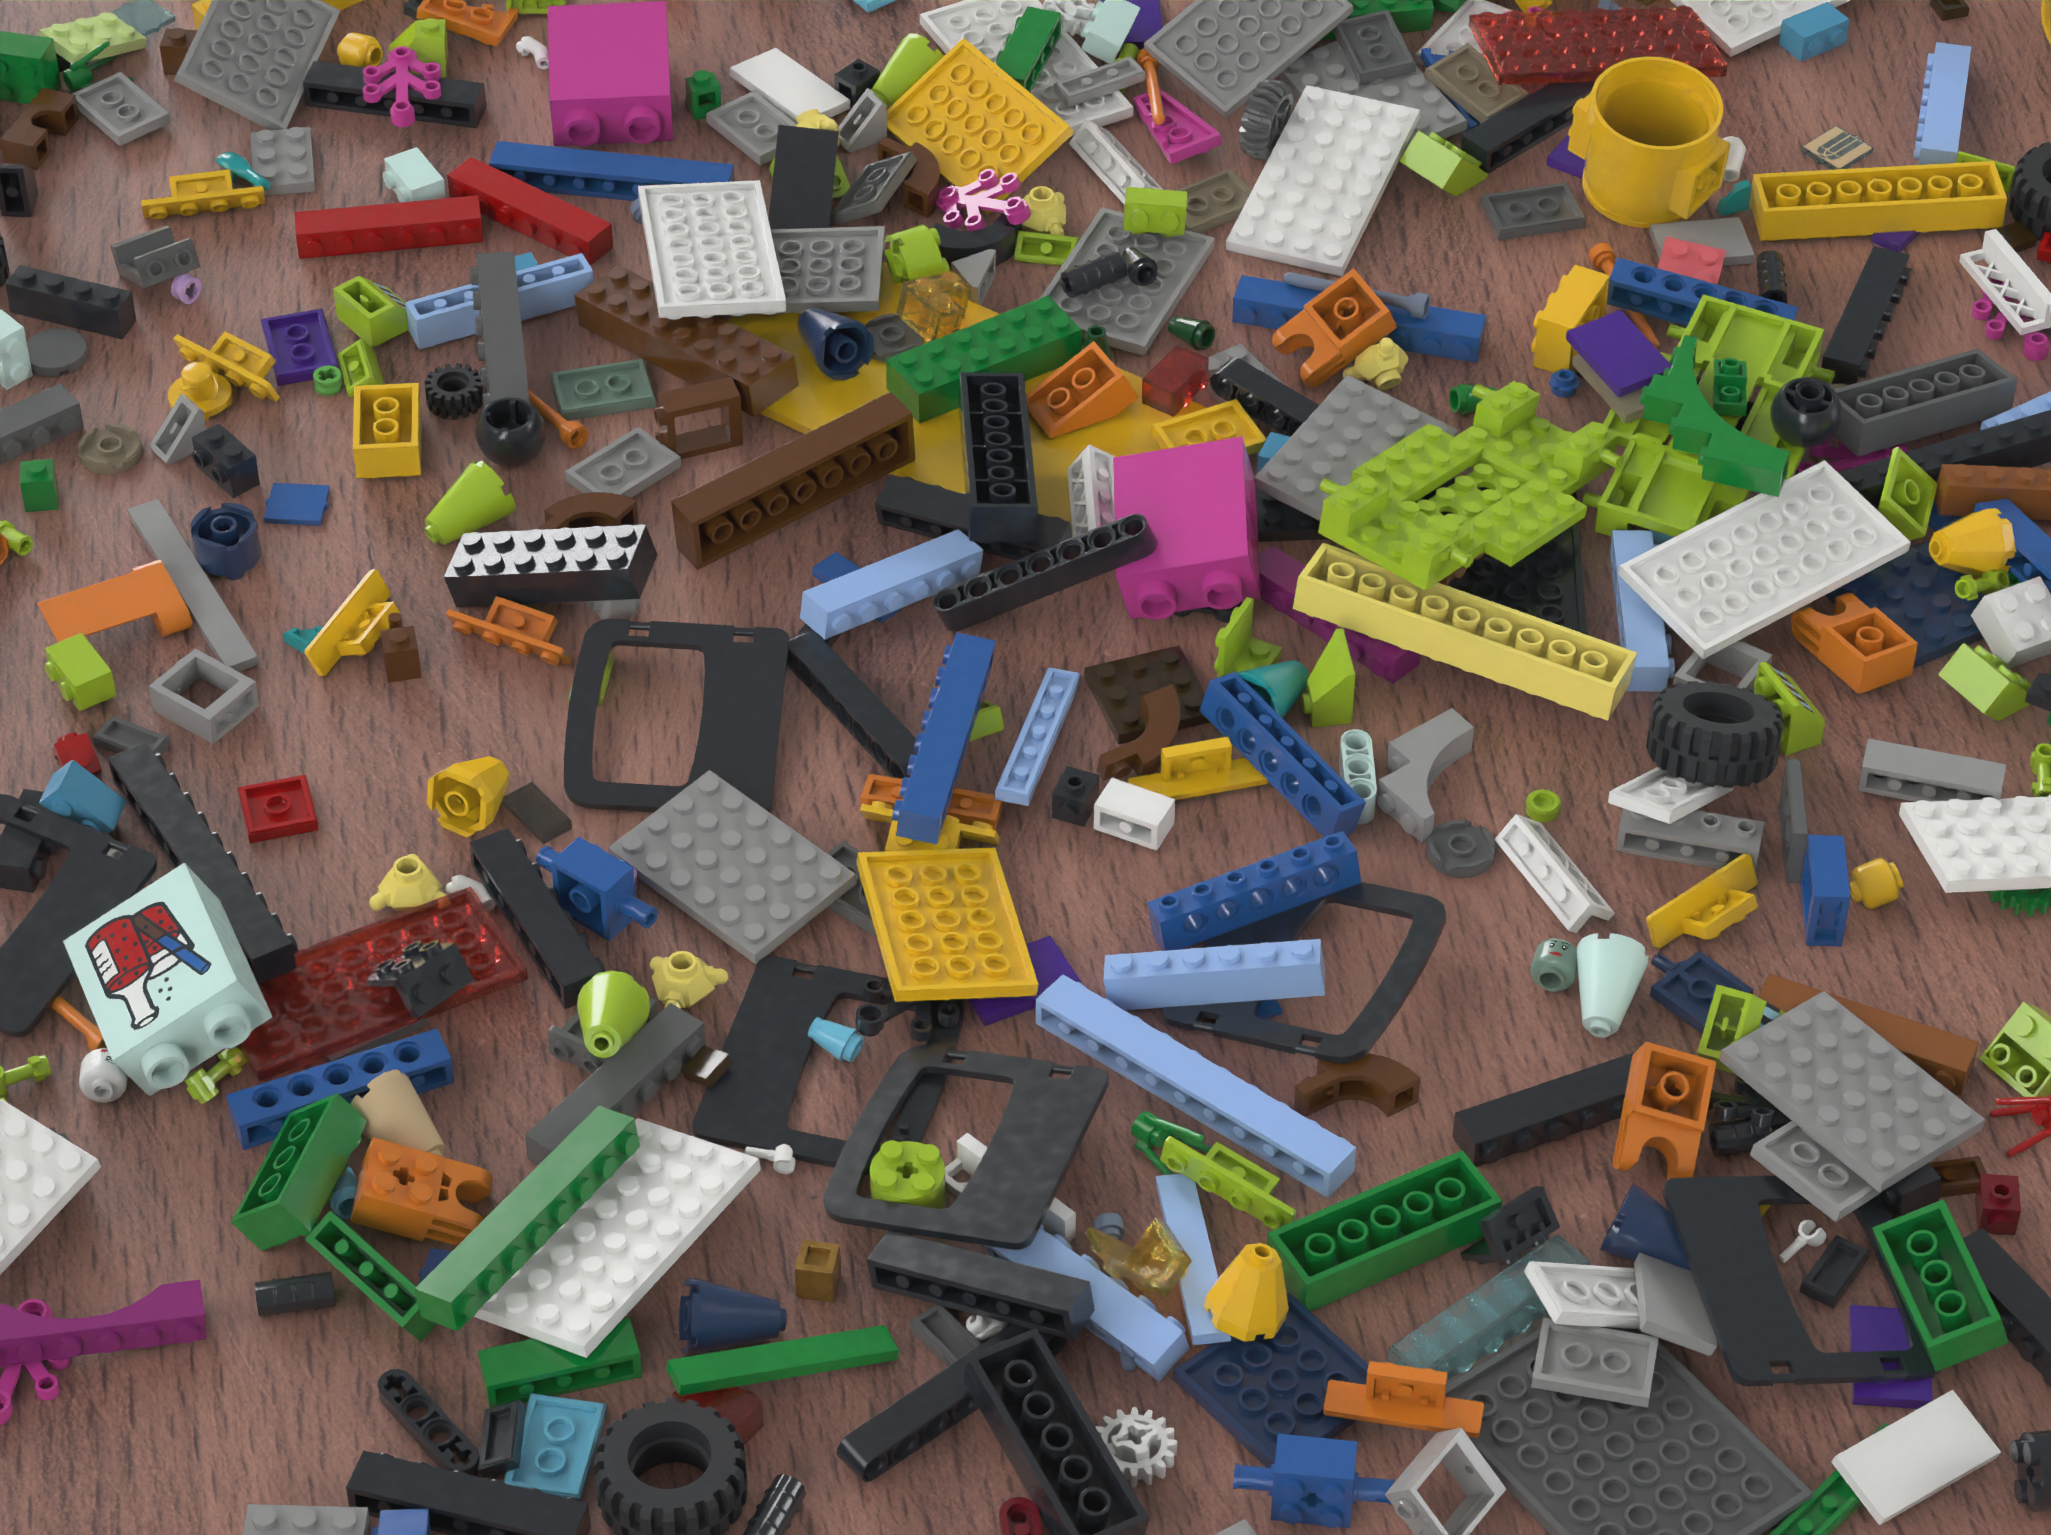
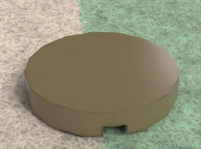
(110, 449)

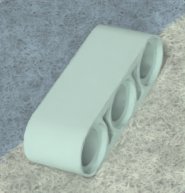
(1358, 769)

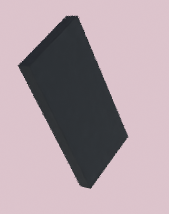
(803, 178)

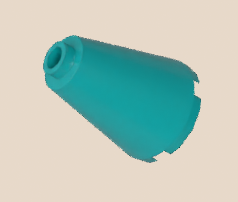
(1278, 684)

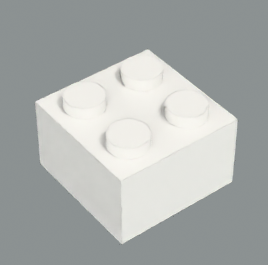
(2017, 622)

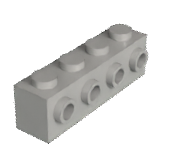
(1927, 774)
(1694, 839)

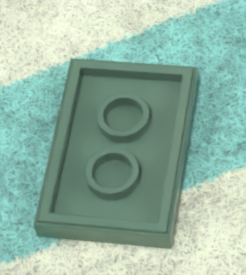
(603, 389)

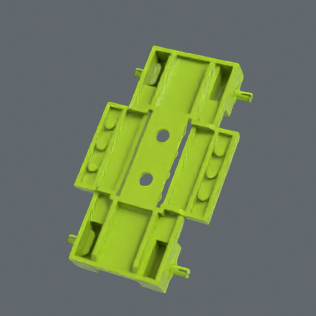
(1511, 451)
(1665, 485)

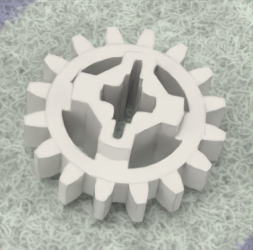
(1073, 14)
(1136, 1444)

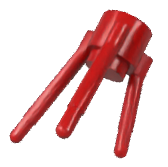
(2041, 1113)

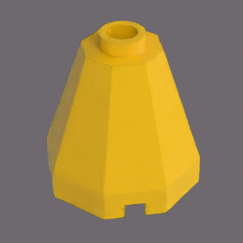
(1974, 543)
(468, 794)
(1250, 1295)

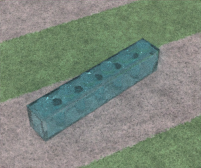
(1483, 1317)

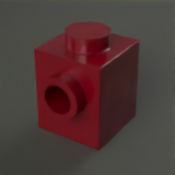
(1998, 1212)

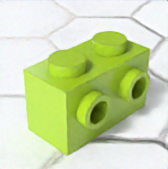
(1155, 211)
(79, 672)

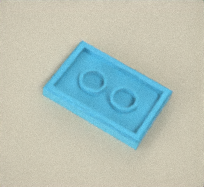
(558, 1445)

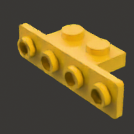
(202, 193)
(235, 360)
(354, 625)
(1200, 770)
(949, 837)
(1707, 905)

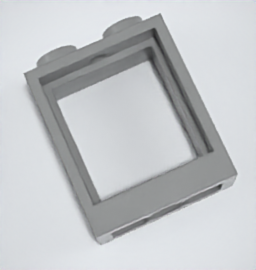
(1736, 658)
(221, 715)
(1457, 1455)

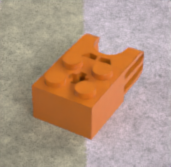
(1338, 327)
(1856, 643)
(1664, 1118)
(418, 1193)

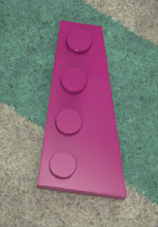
(1182, 131)

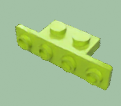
(1231, 1178)

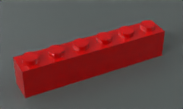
(532, 211)
(388, 227)

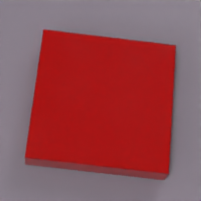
(277, 808)

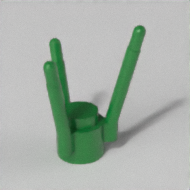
(80, 74)
(1154, 1131)

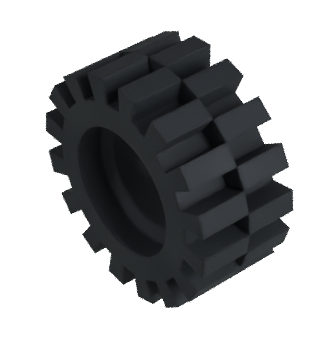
(457, 379)

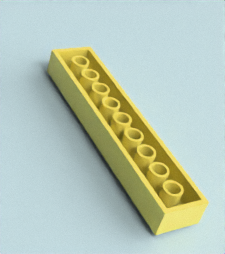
(1466, 632)

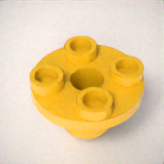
(203, 387)

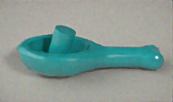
(241, 167)

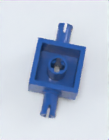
(595, 888)
(1312, 1481)

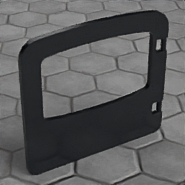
(738, 711)
(85, 888)
(1239, 1020)
(770, 1052)
(1017, 1172)
(1745, 1294)

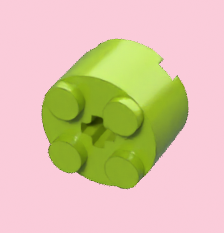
(914, 254)
(908, 1174)

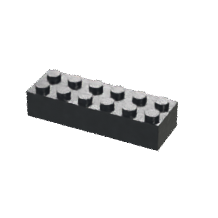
(551, 565)
(1052, 1440)

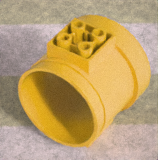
(1650, 141)

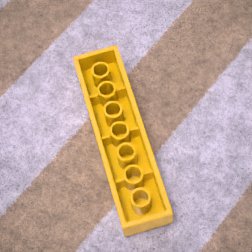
(1877, 200)

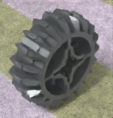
(1265, 118)

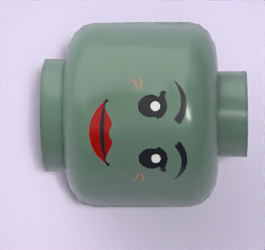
(1554, 965)

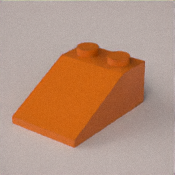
(1080, 393)

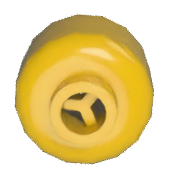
(359, 50)
(1875, 883)

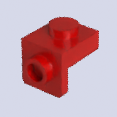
(79, 749)

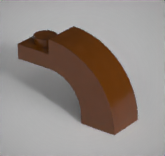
(922, 181)
(591, 510)
(1161, 720)
(1368, 1079)

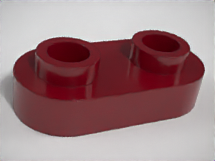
(1019, 1510)

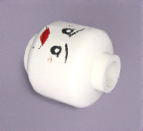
(101, 1075)

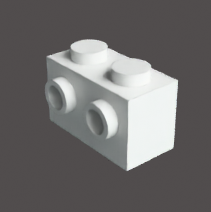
(1132, 812)

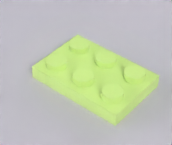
(80, 37)

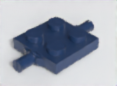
(1690, 986)

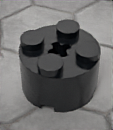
(2033, 1463)

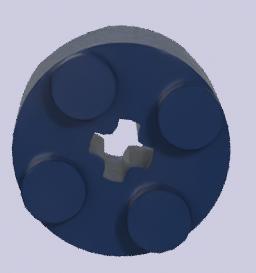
(226, 540)

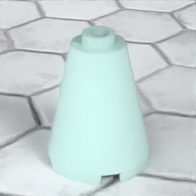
(1608, 980)

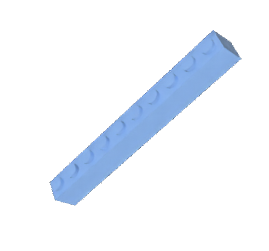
(1196, 1086)

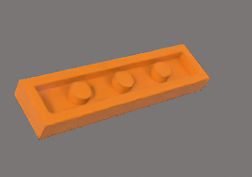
(964, 804)

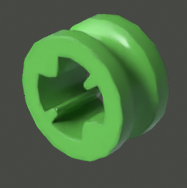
(327, 380)

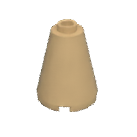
(397, 1114)

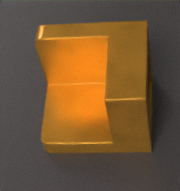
(818, 1270)

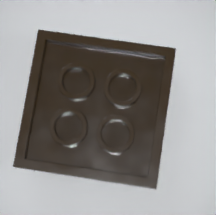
(1123, 682)

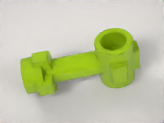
(1988, 583)
(2041, 766)
(37, 1068)
(202, 1084)

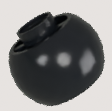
(1805, 412)
(510, 432)

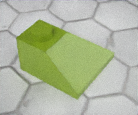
(429, 42)
(1907, 496)
(1331, 685)

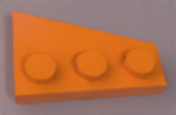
(474, 22)

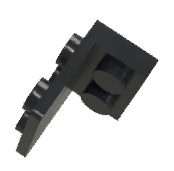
(1514, 1228)

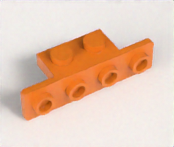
(516, 626)
(1403, 1399)

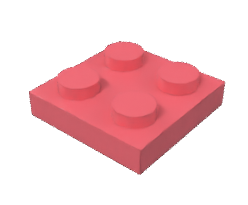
(1692, 259)

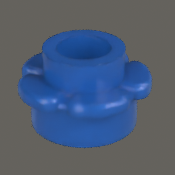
(1564, 383)

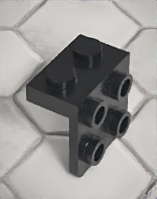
(424, 975)

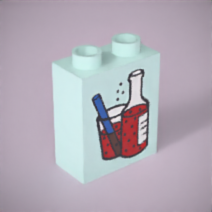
(167, 980)

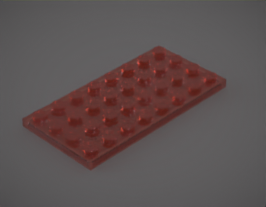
(1586, 43)
(333, 1007)

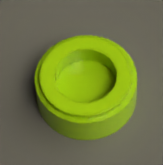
(1543, 805)

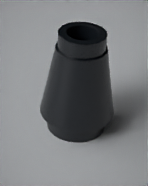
(1140, 267)

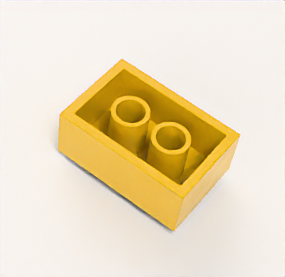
(1577, 301)
(387, 430)

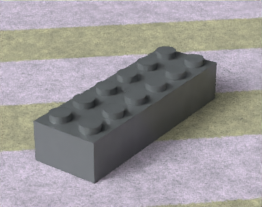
(1922, 401)

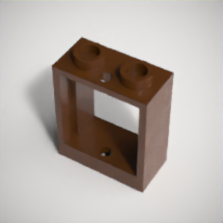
(695, 399)

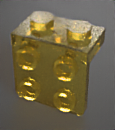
(1151, 1264)

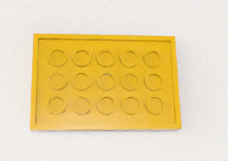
(976, 120)
(946, 924)

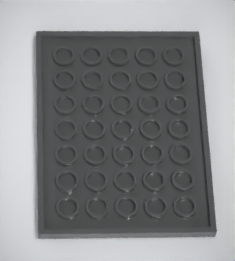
(1626, 1466)

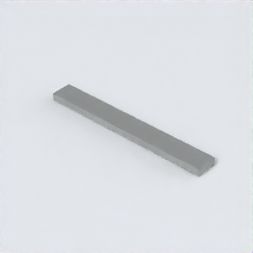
(197, 591)

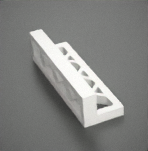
(1110, 160)
(2018, 283)
(1091, 490)
(1552, 873)
(970, 1151)

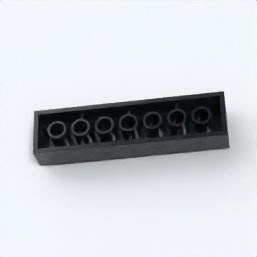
(997, 458)

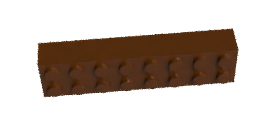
(692, 348)
(793, 480)

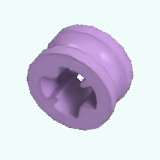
(186, 288)

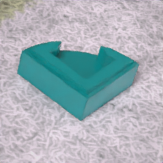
(1736, 200)
(301, 638)

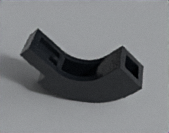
(961, 244)

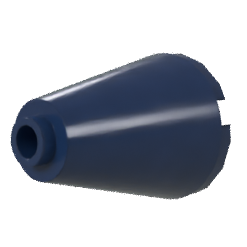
(836, 342)
(1643, 1228)
(725, 1317)

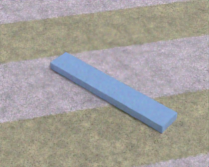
(1038, 736)
(1185, 1218)

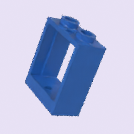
(1825, 890)

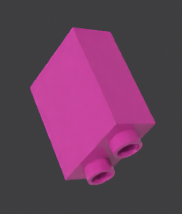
(609, 73)
(1204, 526)

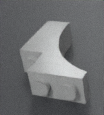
(1414, 765)

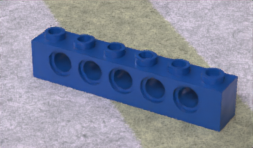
(1675, 295)
(1281, 756)
(1254, 892)
(262, 1109)

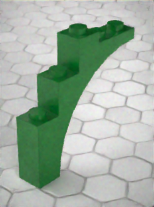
(1723, 450)

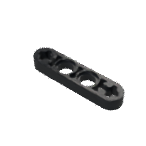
(431, 1423)

